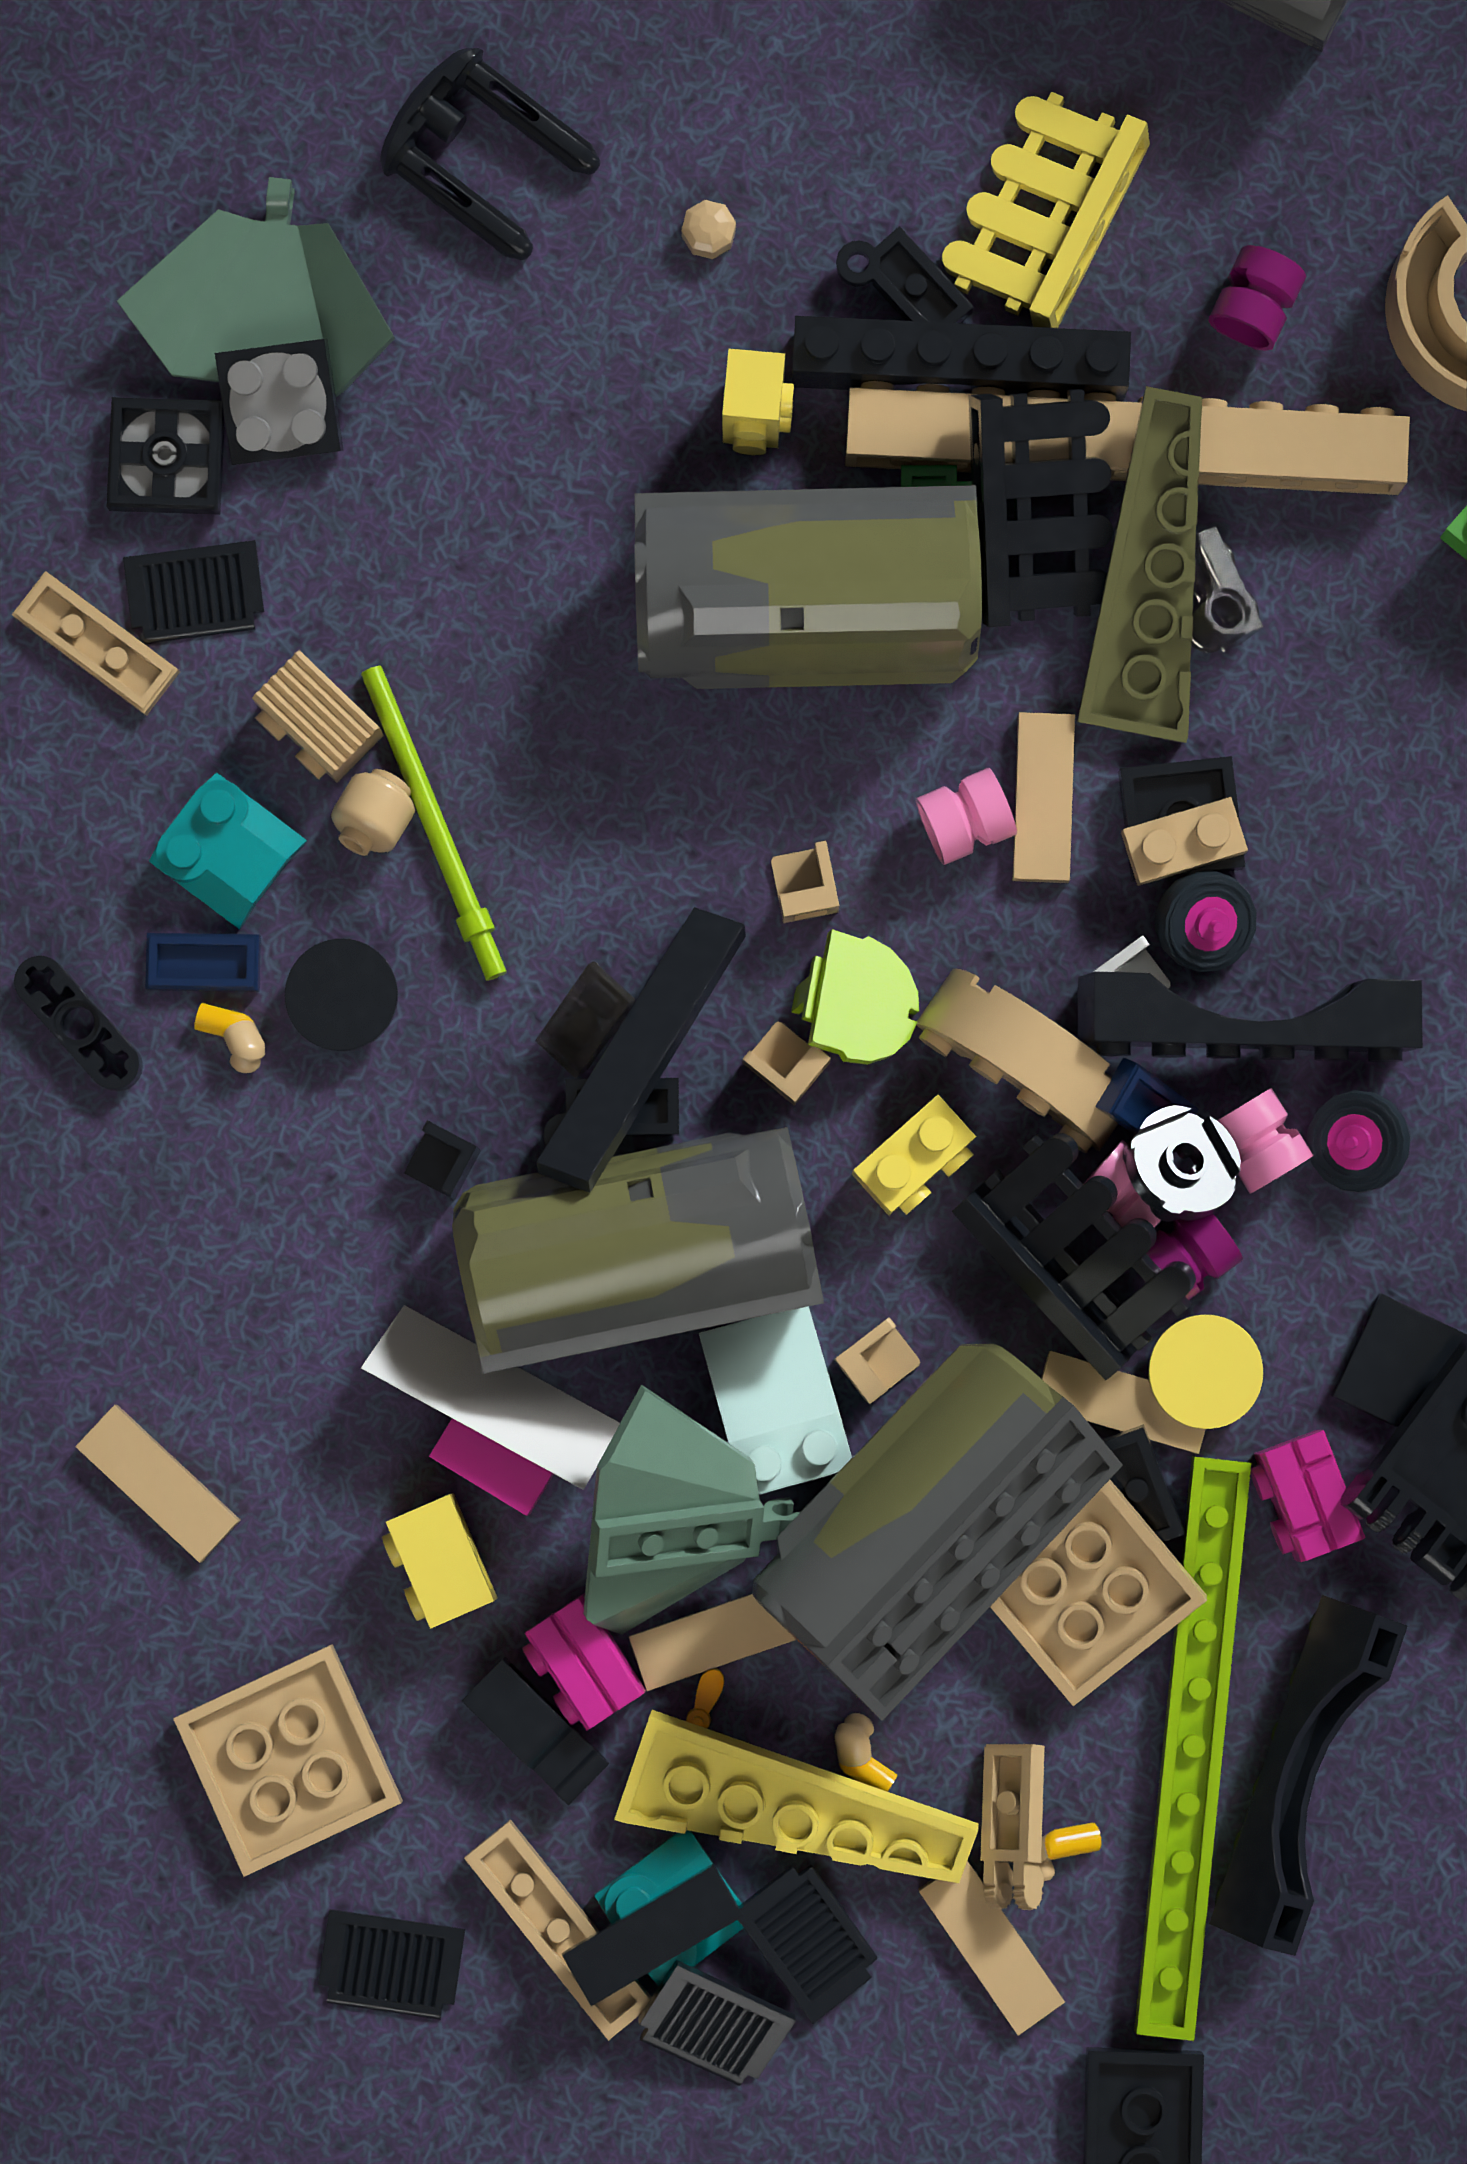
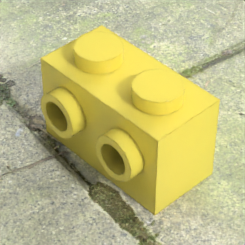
(755, 401)
(913, 1155)
(439, 1561)

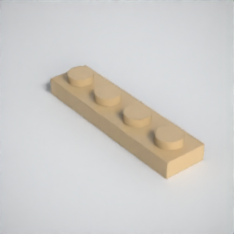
(548, 1919)

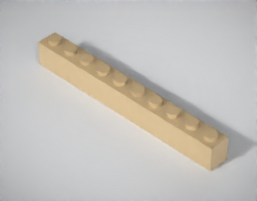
(1237, 445)

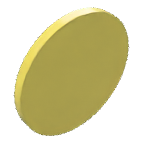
(1205, 1371)

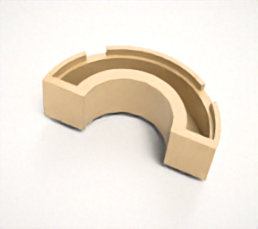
(1422, 306)
(1026, 1049)

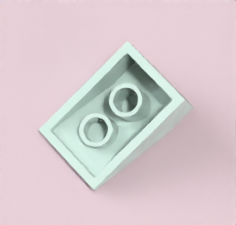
(777, 1397)

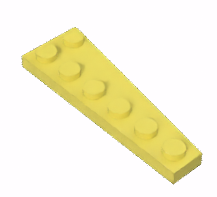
(747, 1793)

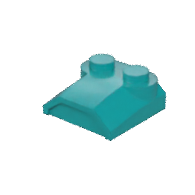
(225, 849)
(653, 1875)

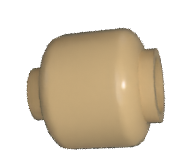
(373, 812)

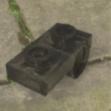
(1222, 593)

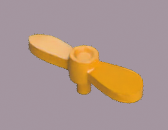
(707, 1694)

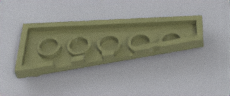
(1145, 618)

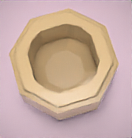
(708, 229)

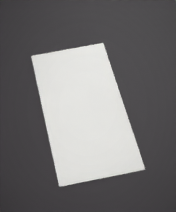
(500, 1404)

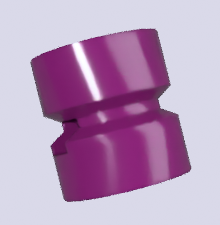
(1260, 289)
(1201, 1245)

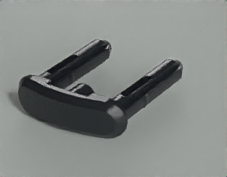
(430, 109)

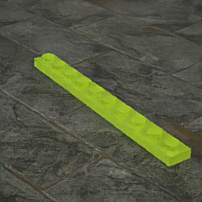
(1192, 1753)

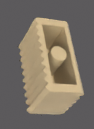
(316, 717)

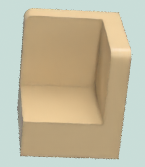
(805, 884)
(786, 1062)
(878, 1361)

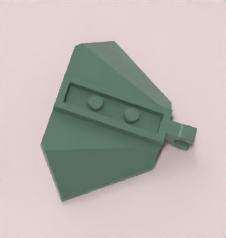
(255, 287)
(669, 1514)

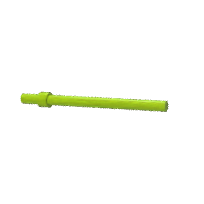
(474, 921)

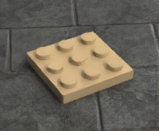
(1097, 1596)
(288, 1760)

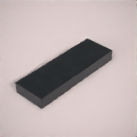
(652, 1934)

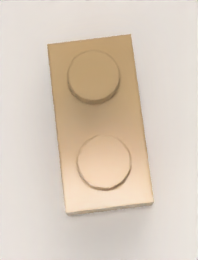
(1184, 841)

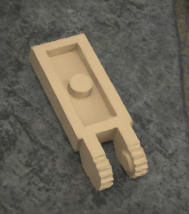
(1012, 1824)

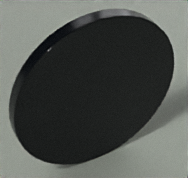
(341, 995)

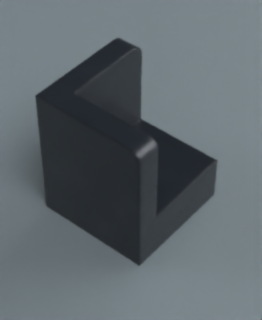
(442, 1160)

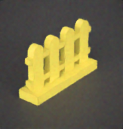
(1070, 189)

